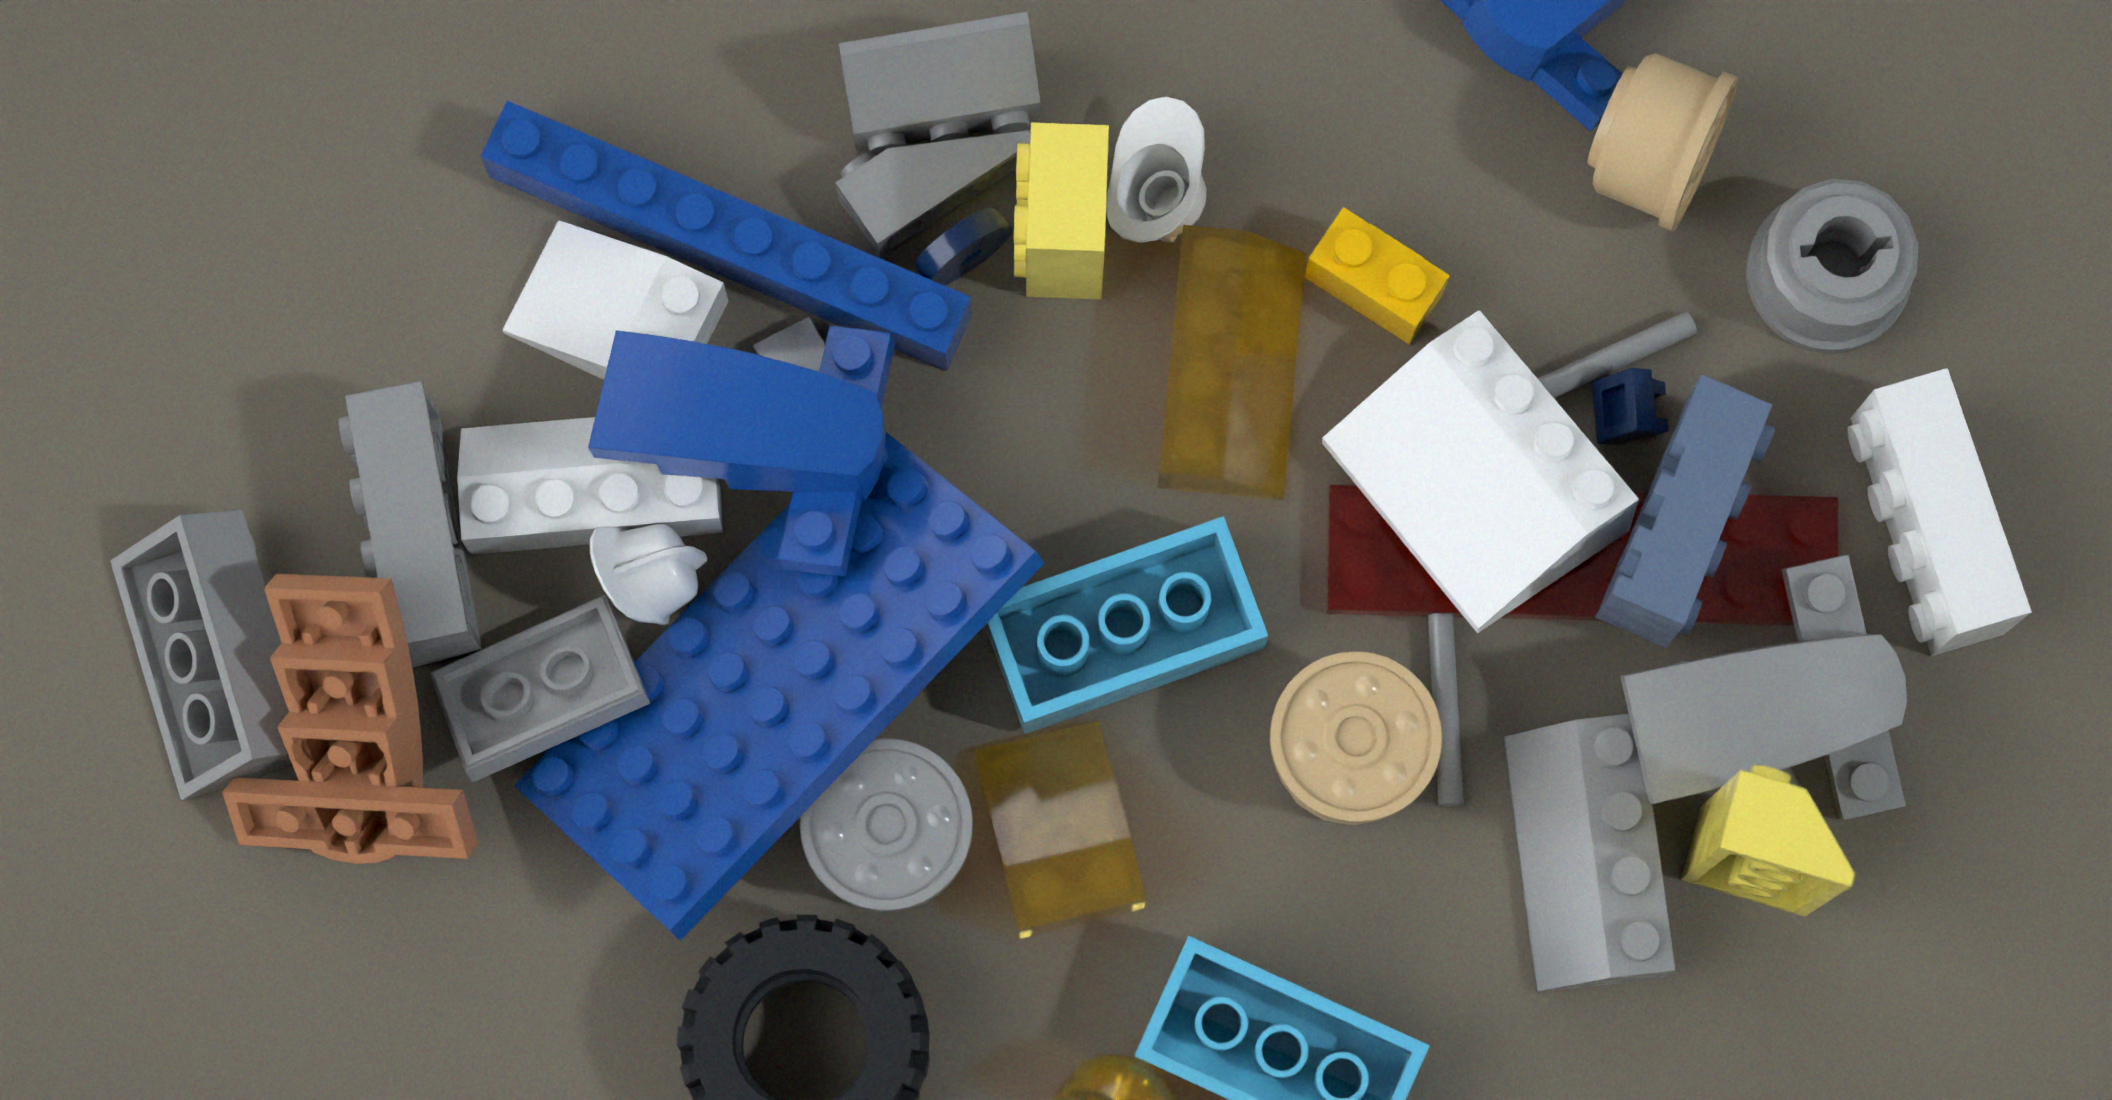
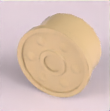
(1660, 136)
(1355, 738)

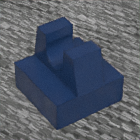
(1626, 406)

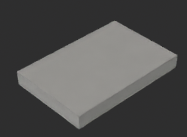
(539, 688)

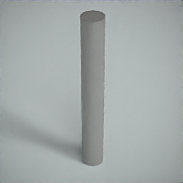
(1619, 354)
(1446, 701)

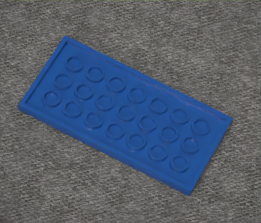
(777, 691)

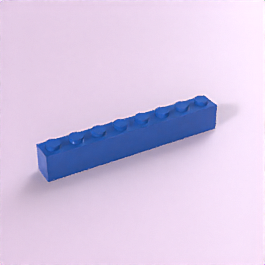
(725, 234)

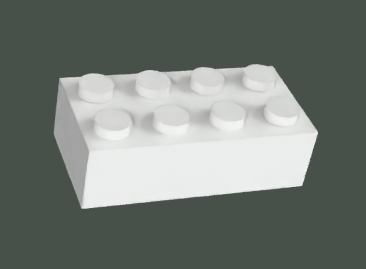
(1937, 513)

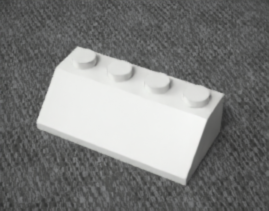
(546, 490)

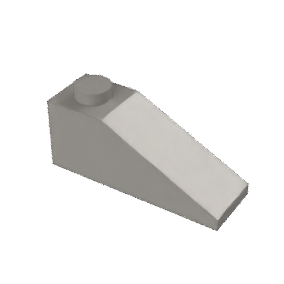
(920, 184)

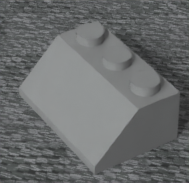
(941, 82)

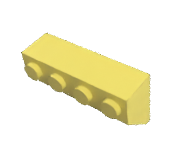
(1767, 845)

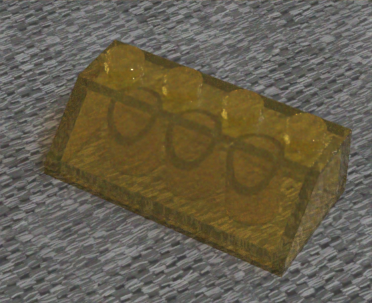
(1231, 364)

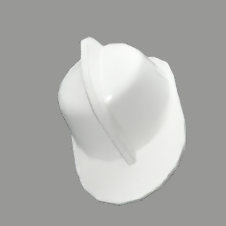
(1157, 172)
(646, 570)

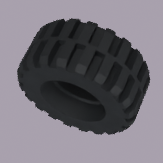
(796, 953)

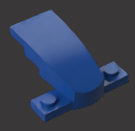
(1546, 46)
(757, 427)

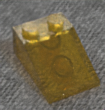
(1060, 829)

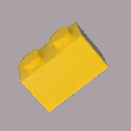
(1376, 275)

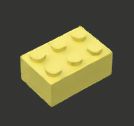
(1061, 210)

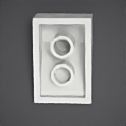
(598, 285)

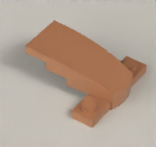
(348, 734)

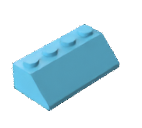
(1269, 1038)

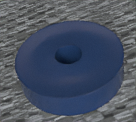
(964, 246)

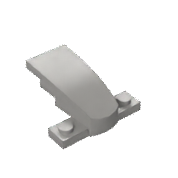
(1780, 703)

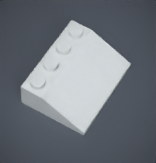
(1481, 472)

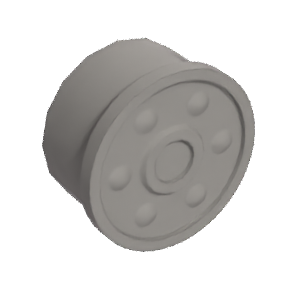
(1832, 266)
(889, 828)

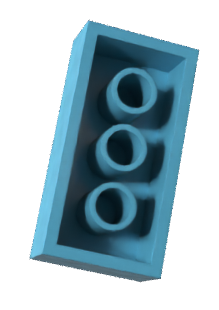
(1125, 625)

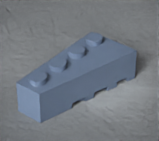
(1686, 512)

